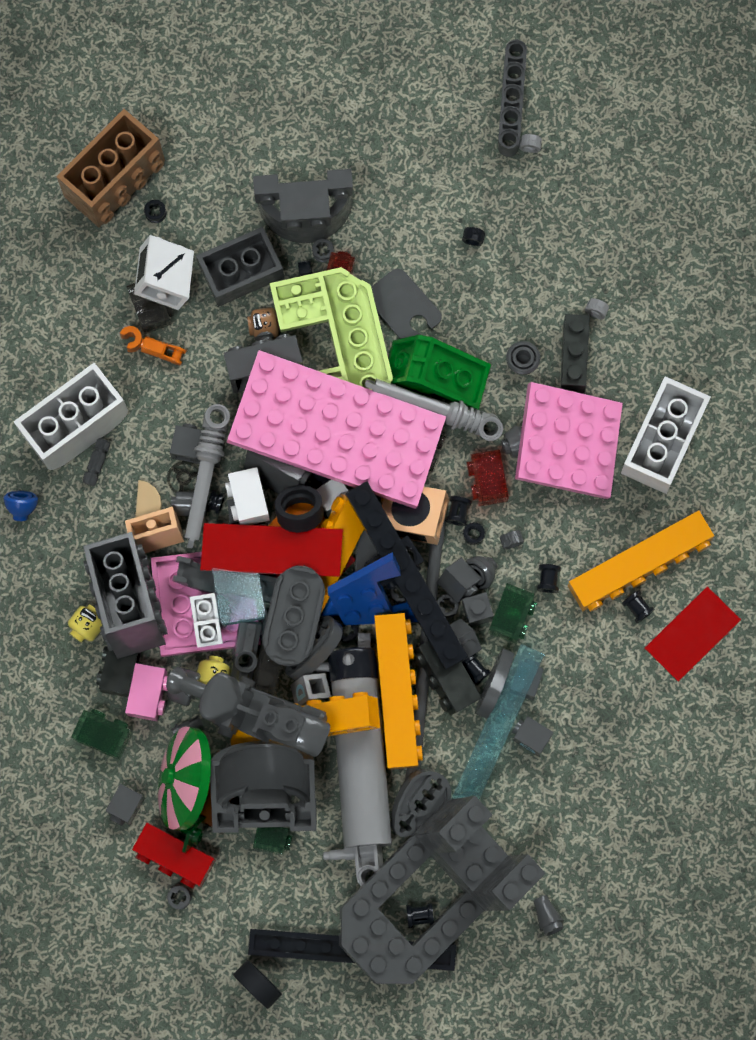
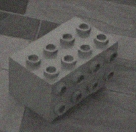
(124, 595)

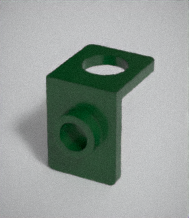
(194, 834)

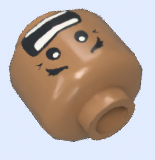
(262, 321)

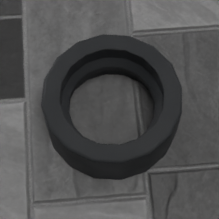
(301, 522)
(257, 984)

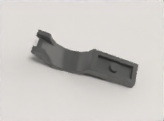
(191, 576)

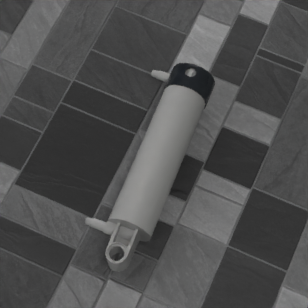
(360, 766)

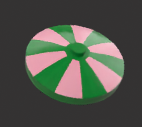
(184, 778)

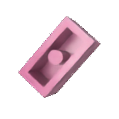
(147, 692)

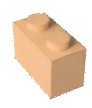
(156, 529)

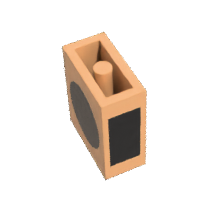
(422, 523)

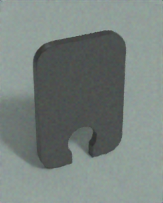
(400, 300)

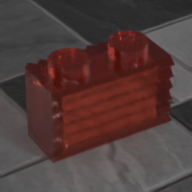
(488, 478)

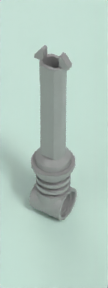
(456, 412)
(208, 453)

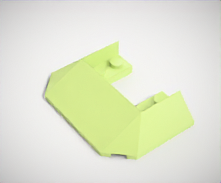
(351, 316)

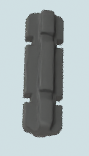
(96, 462)

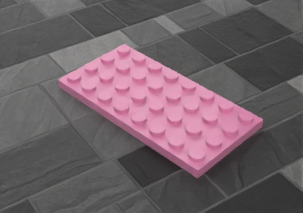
(336, 429)

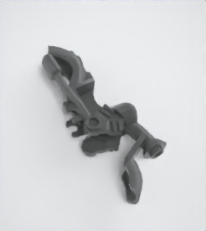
(241, 707)

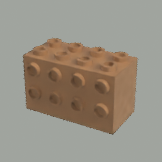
(111, 168)

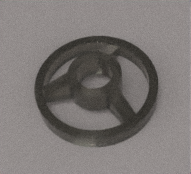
(179, 473)

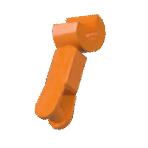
(151, 346)

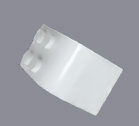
(72, 417)
(665, 435)

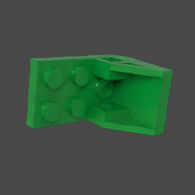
(435, 367)

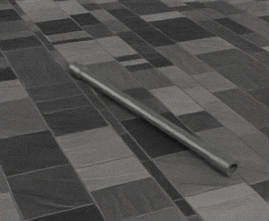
(421, 683)

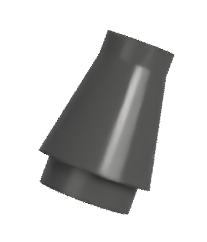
(548, 917)

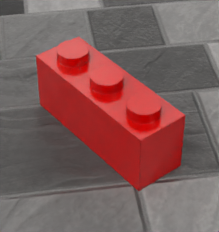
(167, 852)

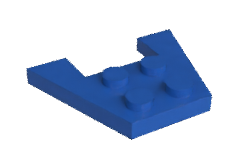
(362, 596)

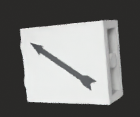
(164, 272)

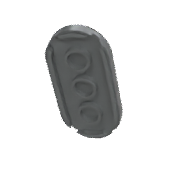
(293, 616)

